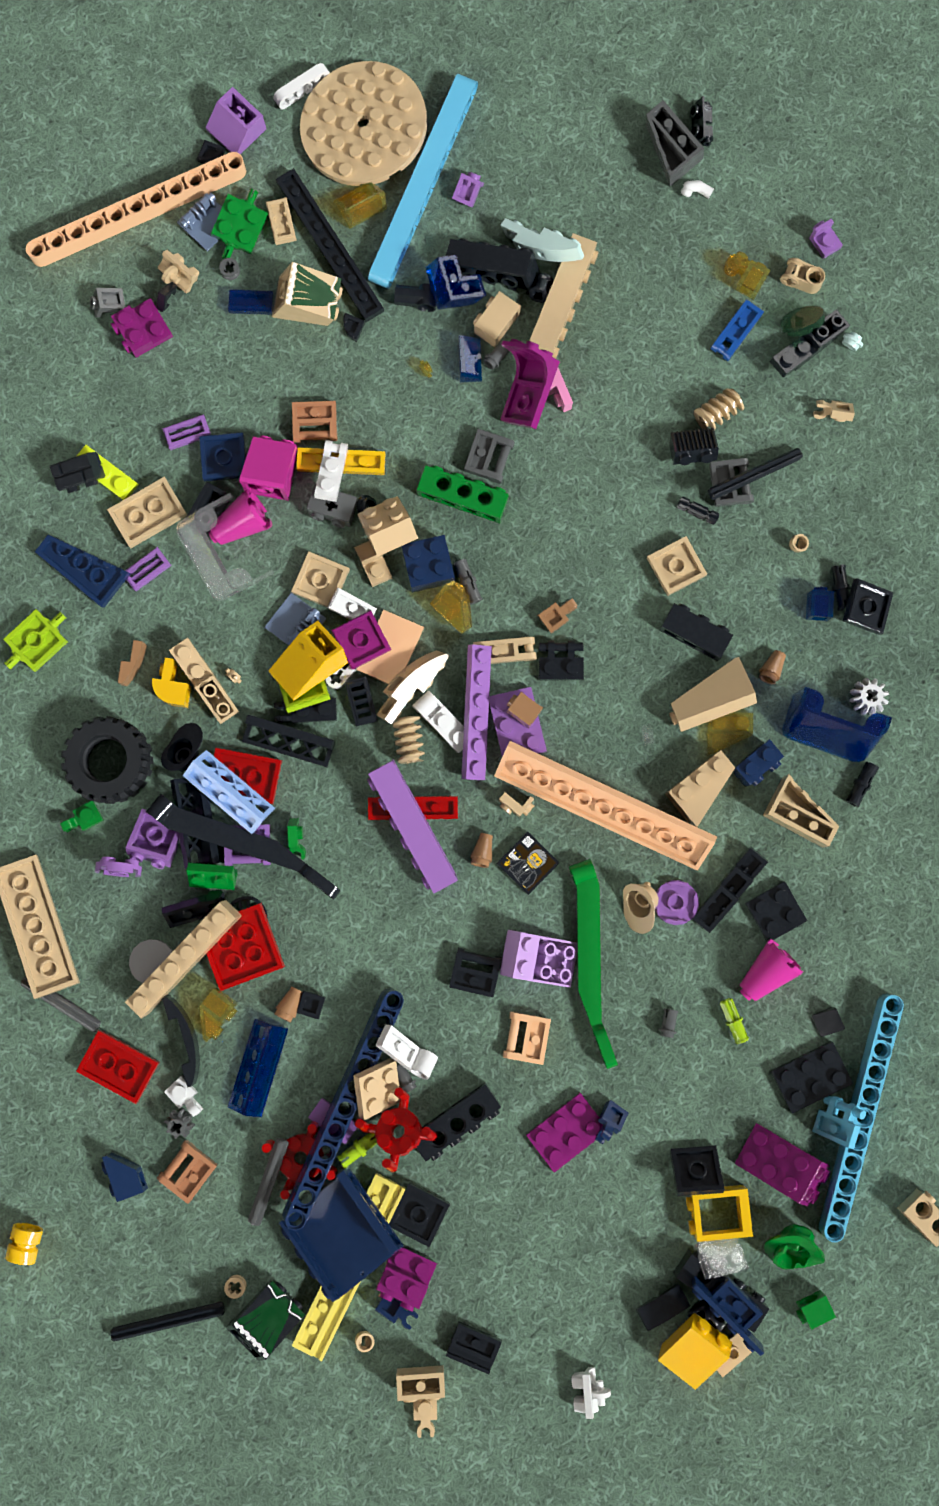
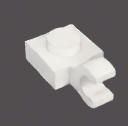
(183, 1096)

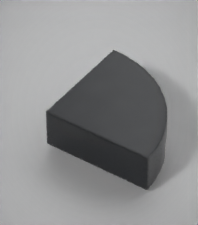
(164, 294)
(353, 326)

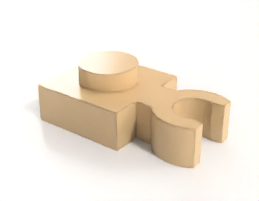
(425, 1411)

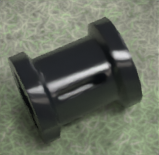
(539, 291)

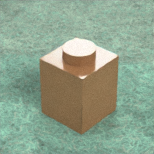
(523, 709)

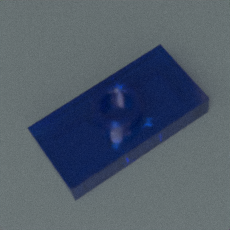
(250, 302)

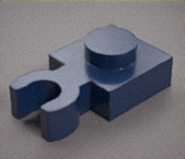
(393, 1311)

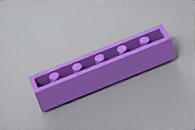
(413, 826)

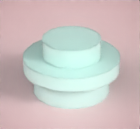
(852, 341)

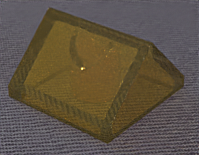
(361, 204)

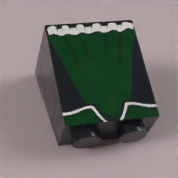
(266, 1320)

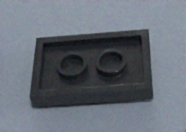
(811, 1077)

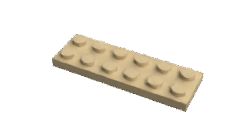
(36, 927)

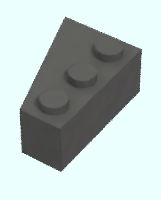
(673, 142)

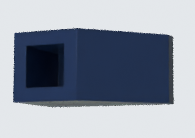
(124, 1176)

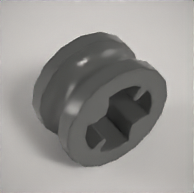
(229, 276)

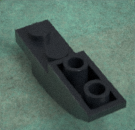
(810, 344)

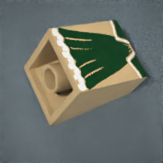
(307, 295)

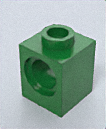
(815, 1310)

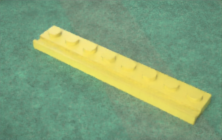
(324, 1315)

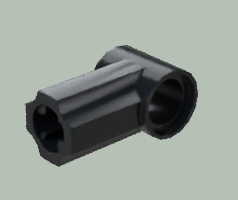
(415, 296)

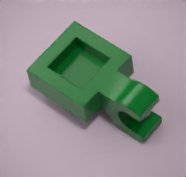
(85, 817)
(295, 833)

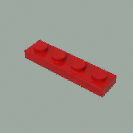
(432, 807)

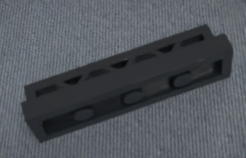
(285, 731)
(198, 804)

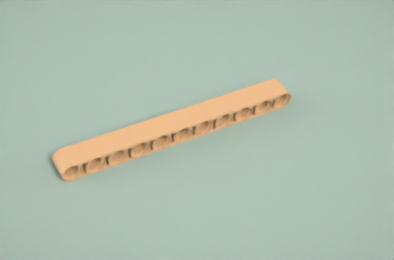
(125, 208)

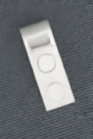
(441, 720)
(406, 1053)

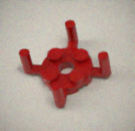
(385, 1131)
(289, 1166)

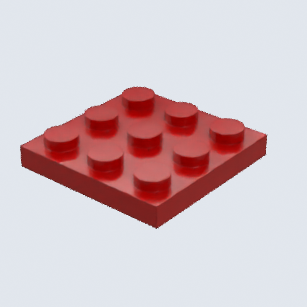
(245, 950)

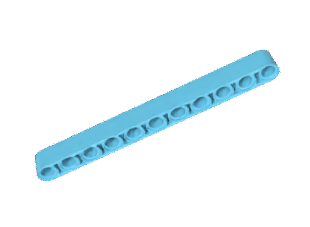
(422, 180)
(870, 1106)

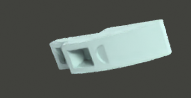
(545, 245)

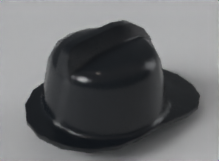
(182, 748)

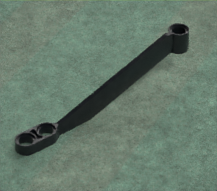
(235, 839)

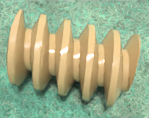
(718, 408)
(408, 740)

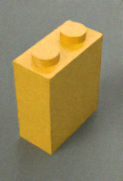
(695, 1351)

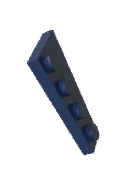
(88, 573)

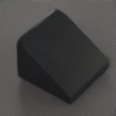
(828, 1021)

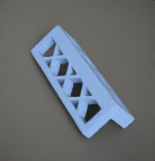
(226, 793)

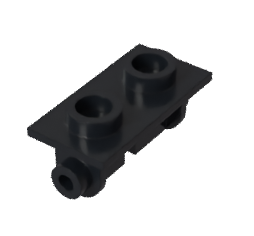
(701, 114)

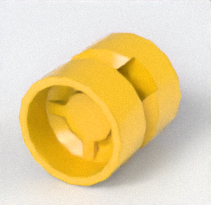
(23, 1248)

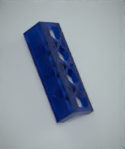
(261, 1069)

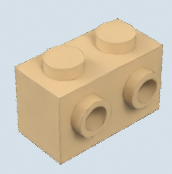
(420, 1383)

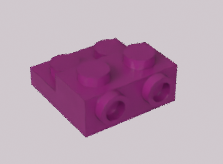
(141, 327)
(406, 1278)

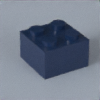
(428, 563)

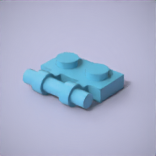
(835, 1128)

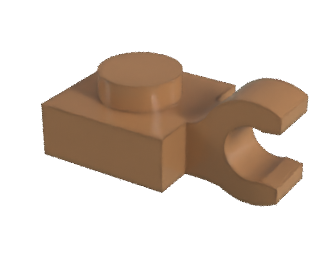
(555, 616)

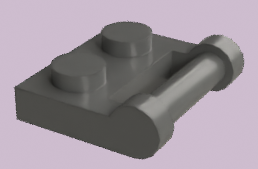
(482, 452)
(722, 471)

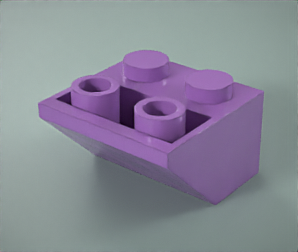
(235, 122)

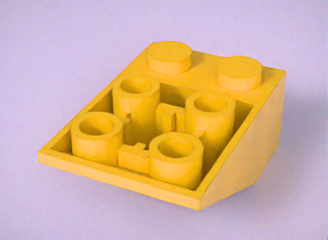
(308, 661)

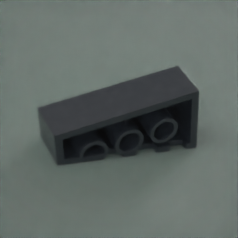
(496, 263)

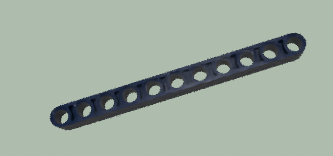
(333, 1116)

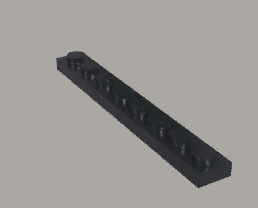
(329, 245)

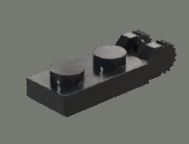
(319, 712)
(192, 909)

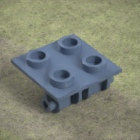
(201, 219)
(292, 619)

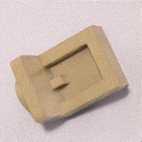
(510, 805)

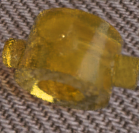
(425, 368)

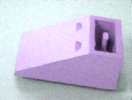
(538, 958)

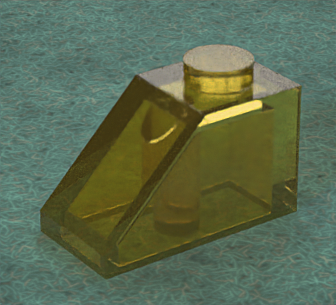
(454, 606)

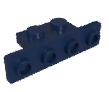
(734, 1307)

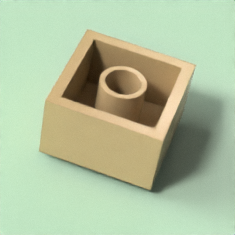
(387, 525)

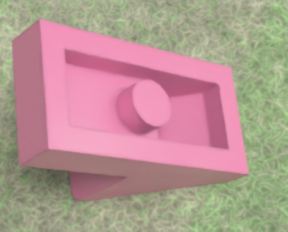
(561, 396)

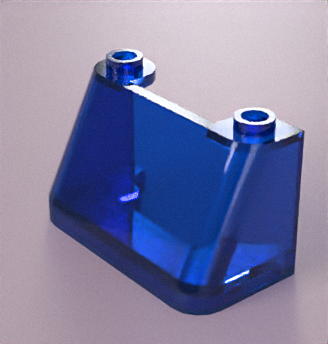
(828, 733)

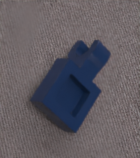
(612, 1119)

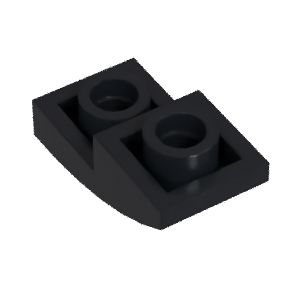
(663, 1308)

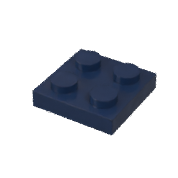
(222, 456)

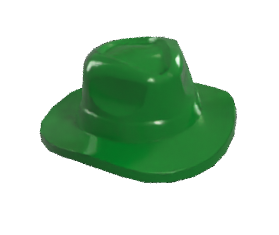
(794, 1248)

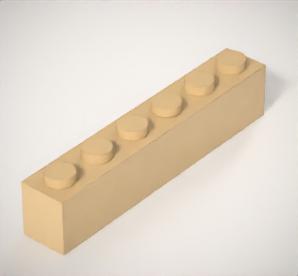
(561, 298)
(183, 958)

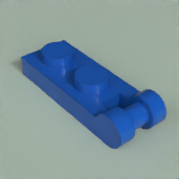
(737, 329)

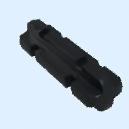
(698, 510)

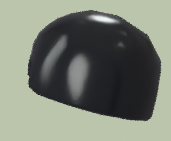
(702, 1309)

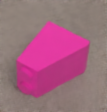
(269, 467)

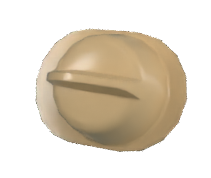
(640, 906)

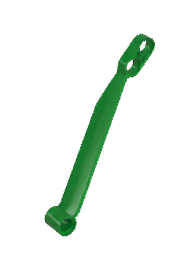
(590, 953)

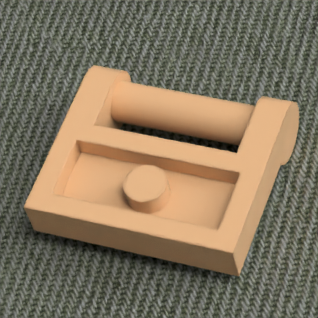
(534, 1039)

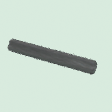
(68, 1008)
(268, 1181)

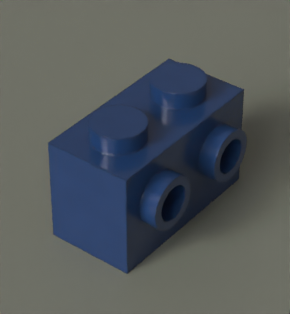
(762, 759)

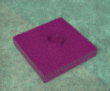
(361, 640)

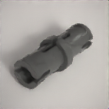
(468, 581)

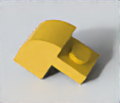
(167, 689)

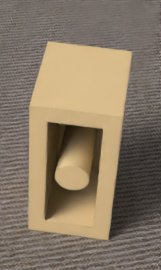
(496, 319)

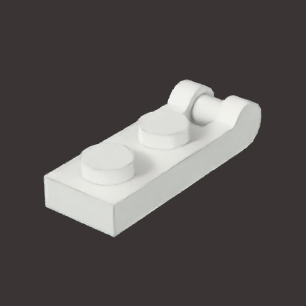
(331, 471)

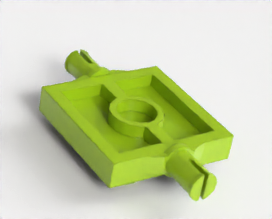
(35, 640)

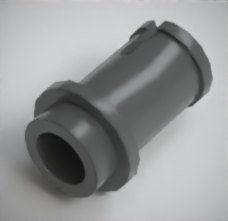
(493, 359)
(668, 1023)
(405, 1079)

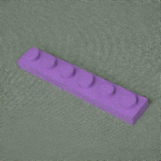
(476, 712)

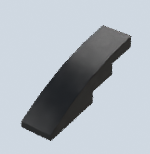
(730, 889)

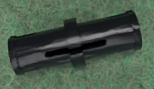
(841, 586)
(862, 784)

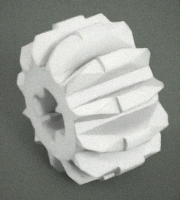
(862, 691)

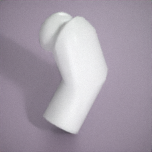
(696, 186)

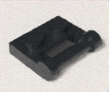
(475, 980)

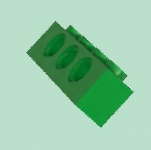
(491, 511)

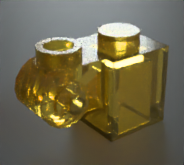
(752, 274)

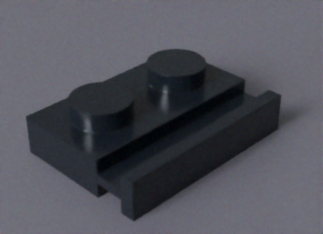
(473, 1347)

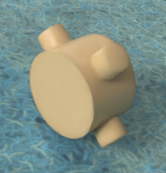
(235, 677)

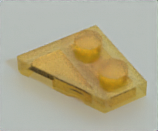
(728, 731)

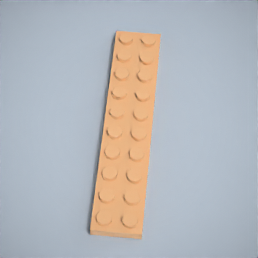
(605, 806)

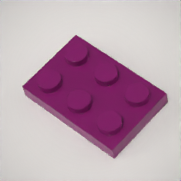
(565, 1132)

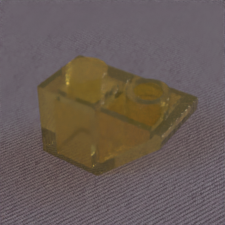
(214, 1012)

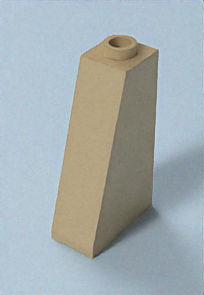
(714, 697)

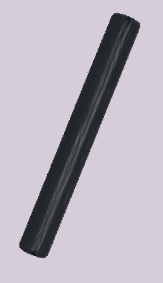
(755, 473)
(167, 1321)

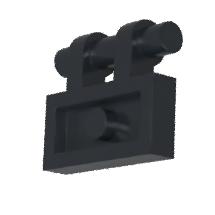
(561, 667)

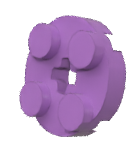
(119, 869)

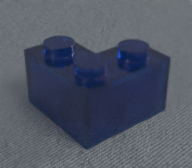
(450, 287)

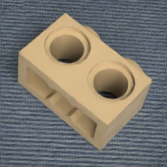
(924, 1219)

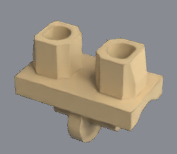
(175, 271)

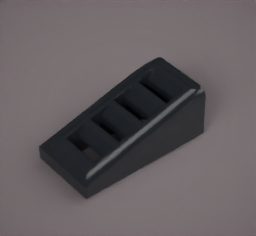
(355, 683)

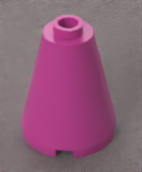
(240, 519)
(769, 972)

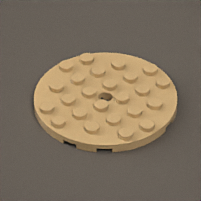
(369, 152)

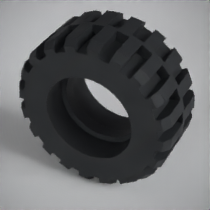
(79, 751)

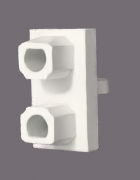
(593, 1392)

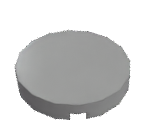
(147, 958)

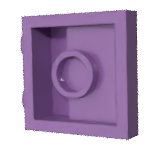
(152, 842)

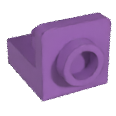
(467, 189)
(825, 239)

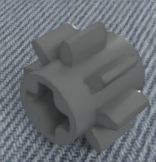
(185, 1125)

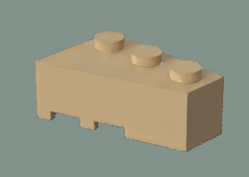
(700, 788)
(800, 814)

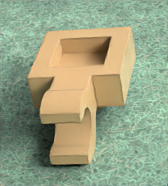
(837, 410)

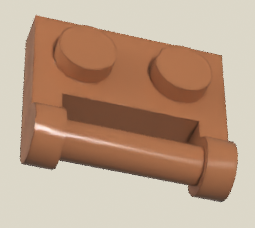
(314, 414)
(193, 1176)

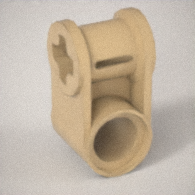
(801, 276)

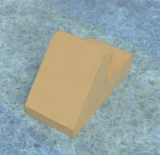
(373, 565)

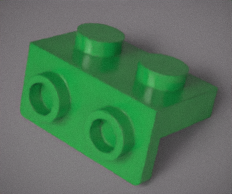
(211, 876)

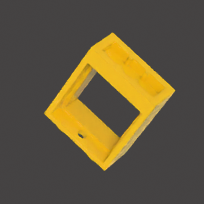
(743, 1212)

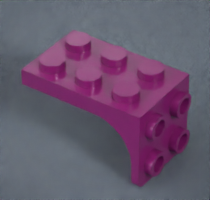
(531, 383)
(783, 1165)

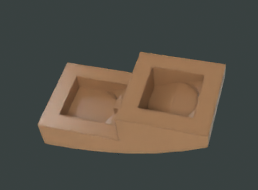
(129, 669)

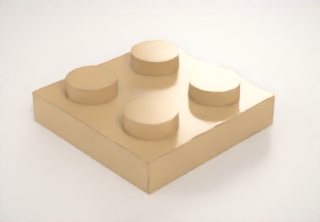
(676, 566)
(319, 579)
(376, 1088)

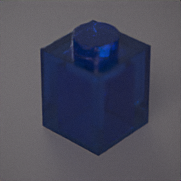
(819, 604)

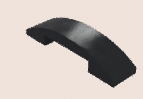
(191, 1068)

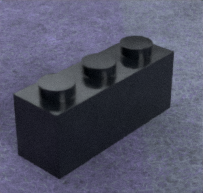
(696, 631)

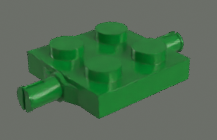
(239, 224)

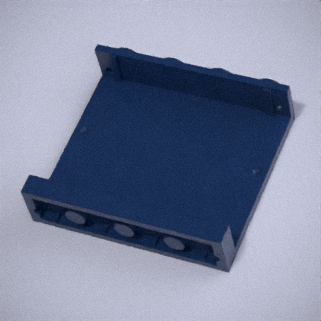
(343, 1236)

